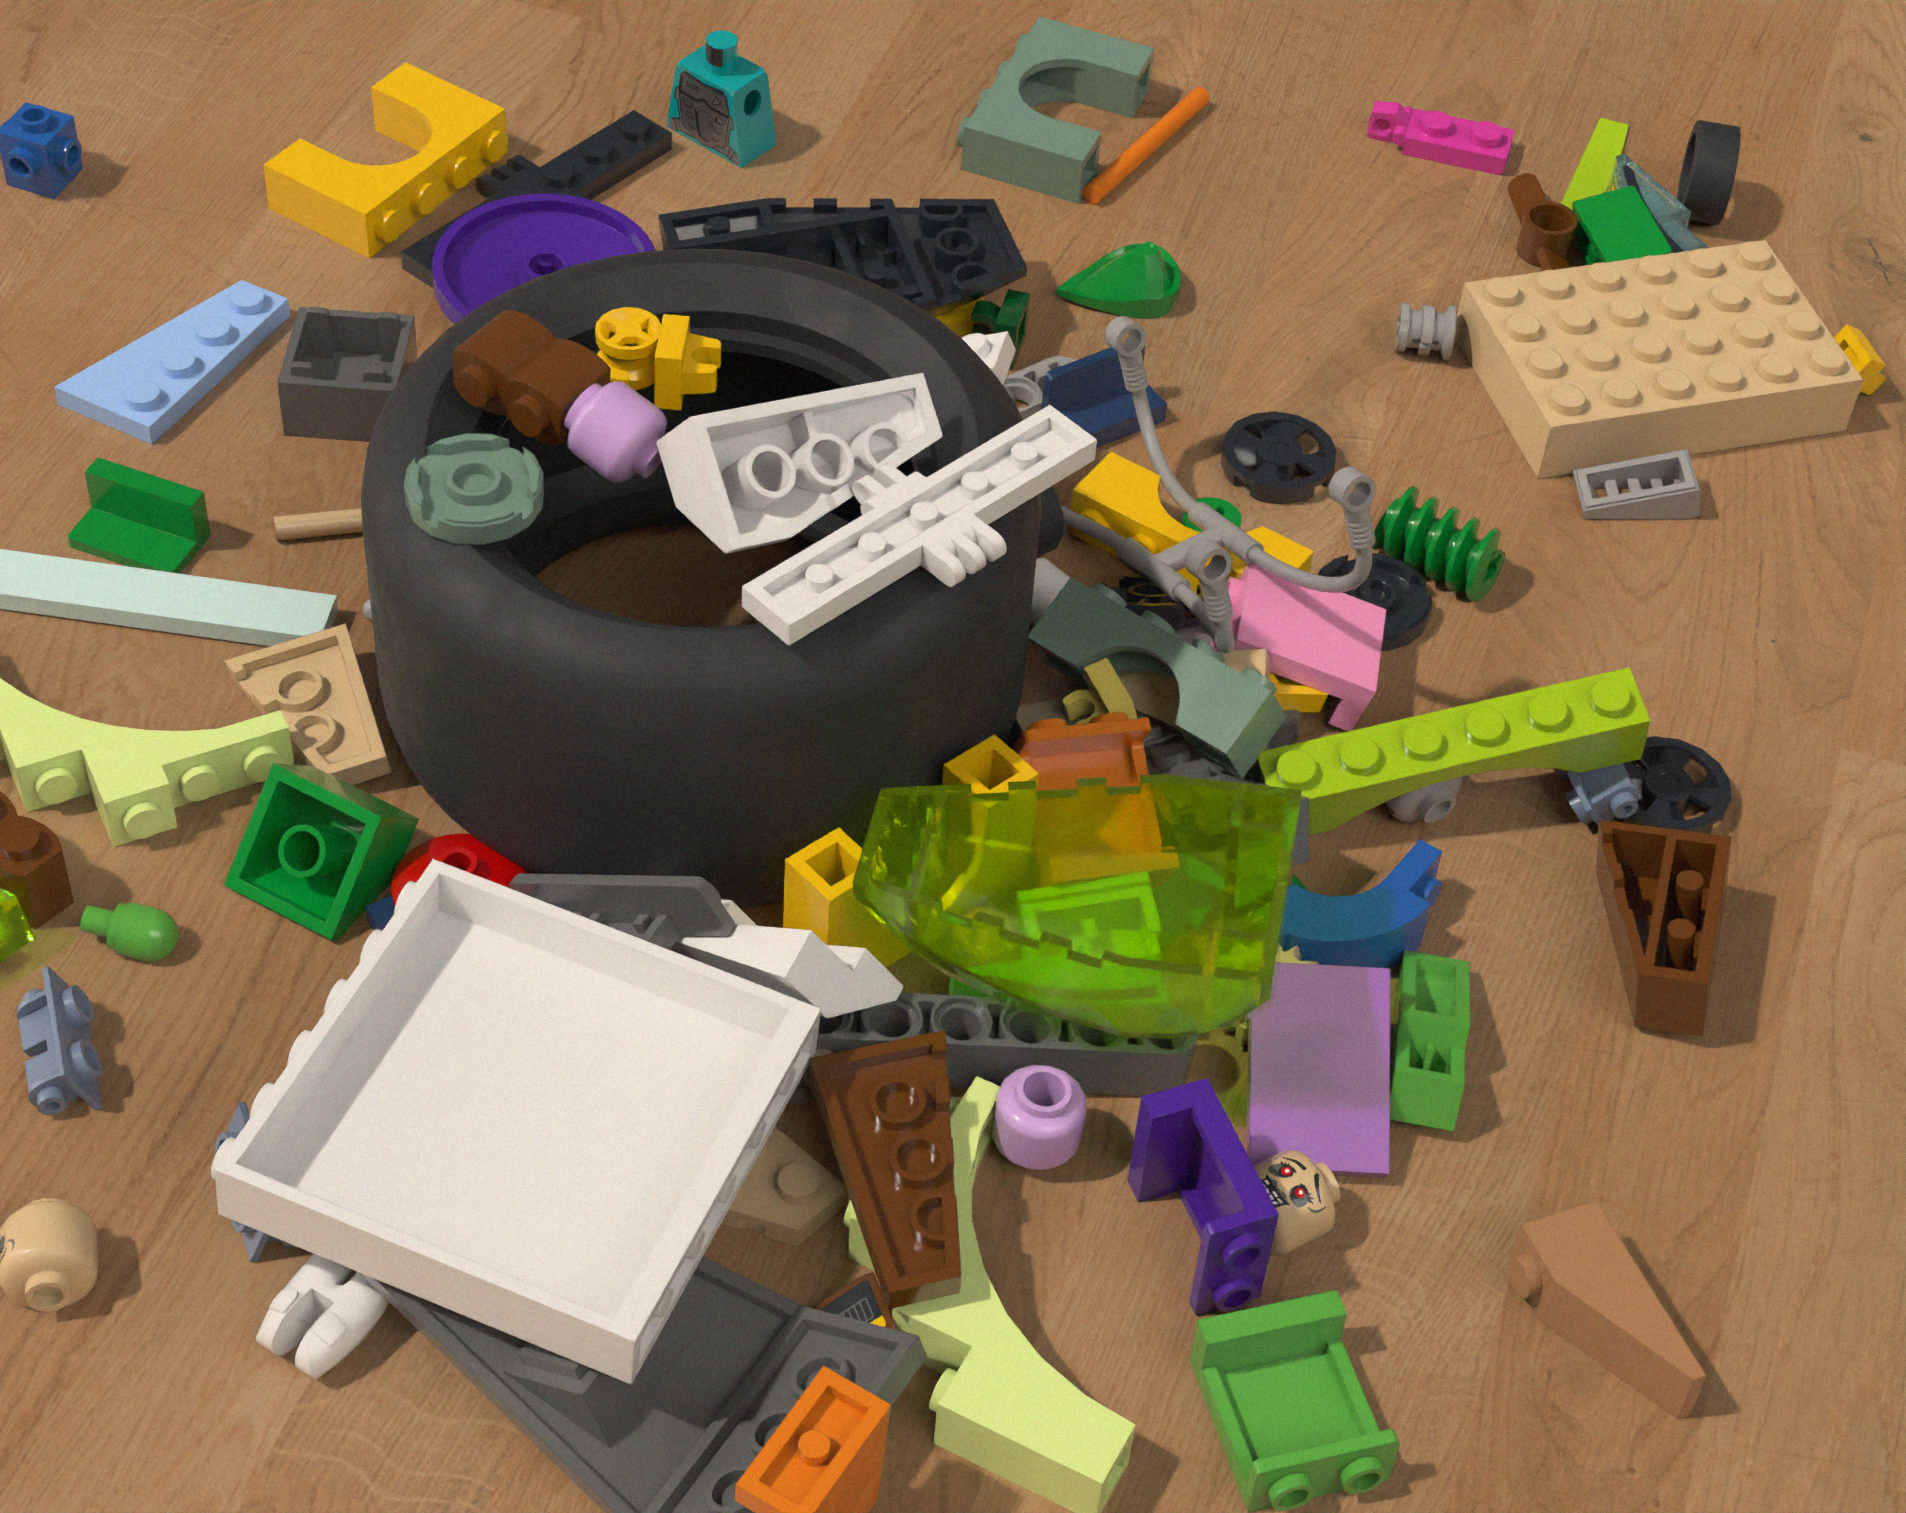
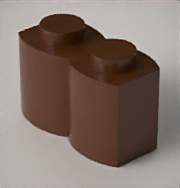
(526, 374)
(32, 866)

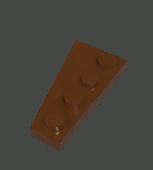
(896, 1155)

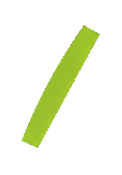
(1597, 162)

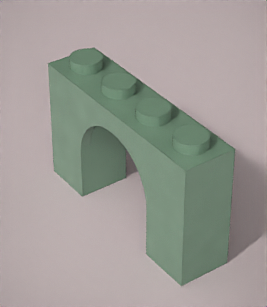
(1052, 65)

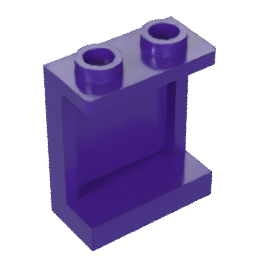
(1193, 1150)

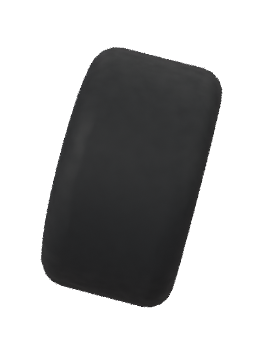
(676, 745)

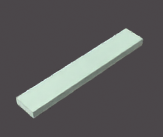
(160, 600)

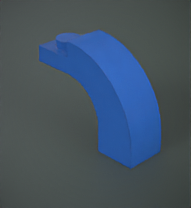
(1370, 925)

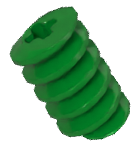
(1440, 544)

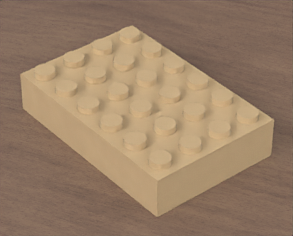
(1654, 357)

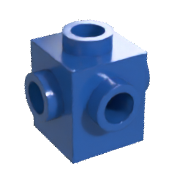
(40, 150)

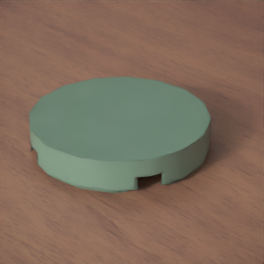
(474, 489)

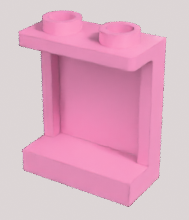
(1311, 638)

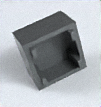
(342, 371)

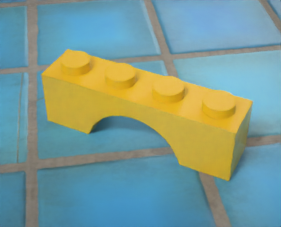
(1128, 503)

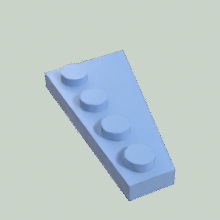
(174, 366)

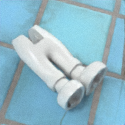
(321, 1314)

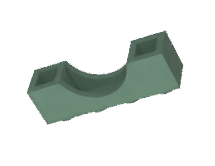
(1219, 711)

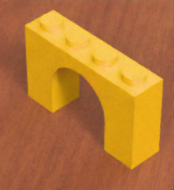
(376, 203)
(822, 874)

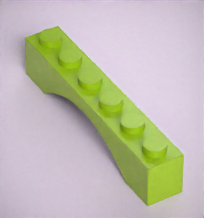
(1555, 726)

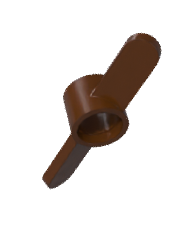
(1545, 225)

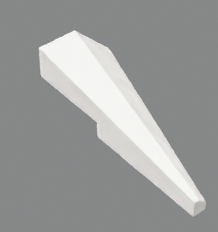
(795, 965)

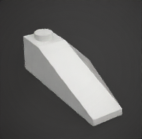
(784, 463)

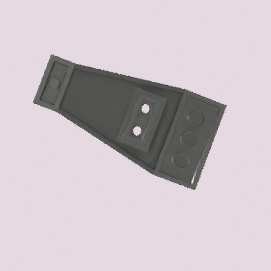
(700, 1403)

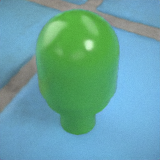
(133, 930)

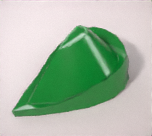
(1127, 282)

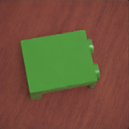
(1290, 1403)

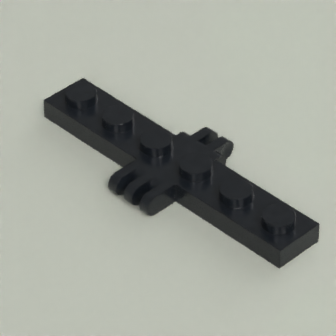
(578, 172)

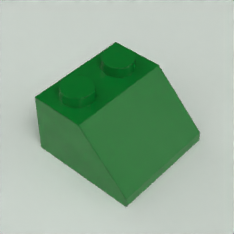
(318, 849)

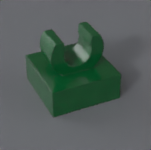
(1010, 318)

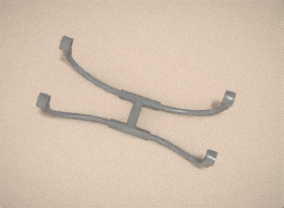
(1216, 529)

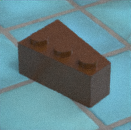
(1665, 918)

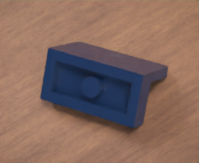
(1096, 397)

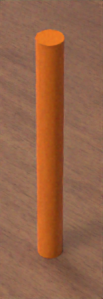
(1145, 145)

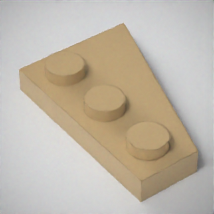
(322, 700)

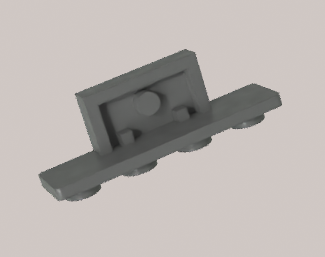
(639, 905)

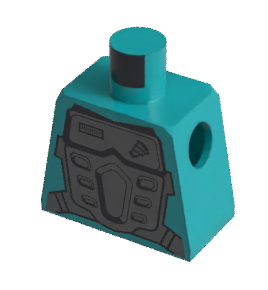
(723, 101)

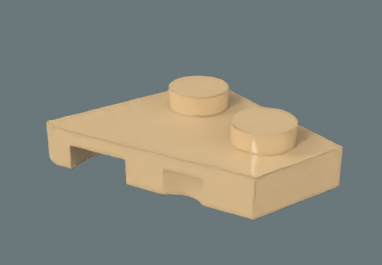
(786, 1193)

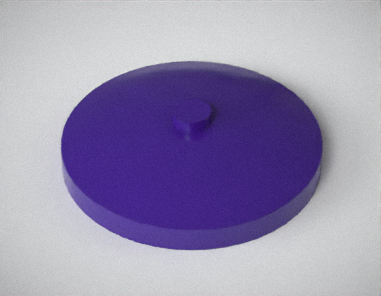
(522, 240)

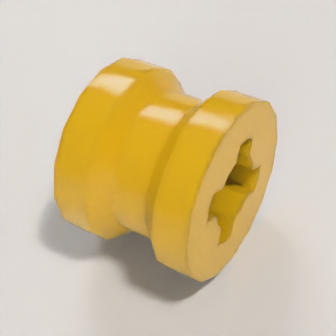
(629, 345)

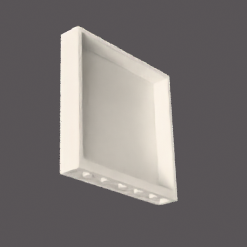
(520, 1117)

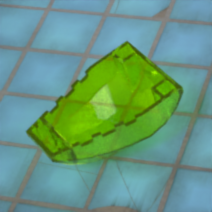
(1094, 900)

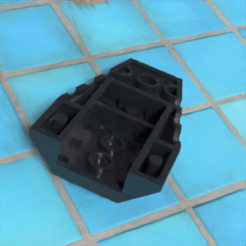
(927, 254)

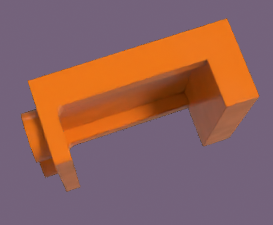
(1102, 748)
(822, 1453)

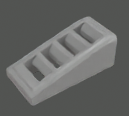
(1671, 495)

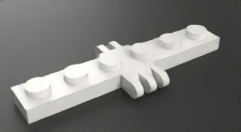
(919, 523)

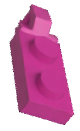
(1441, 137)

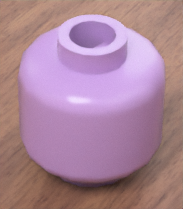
(615, 431)
(1039, 1117)

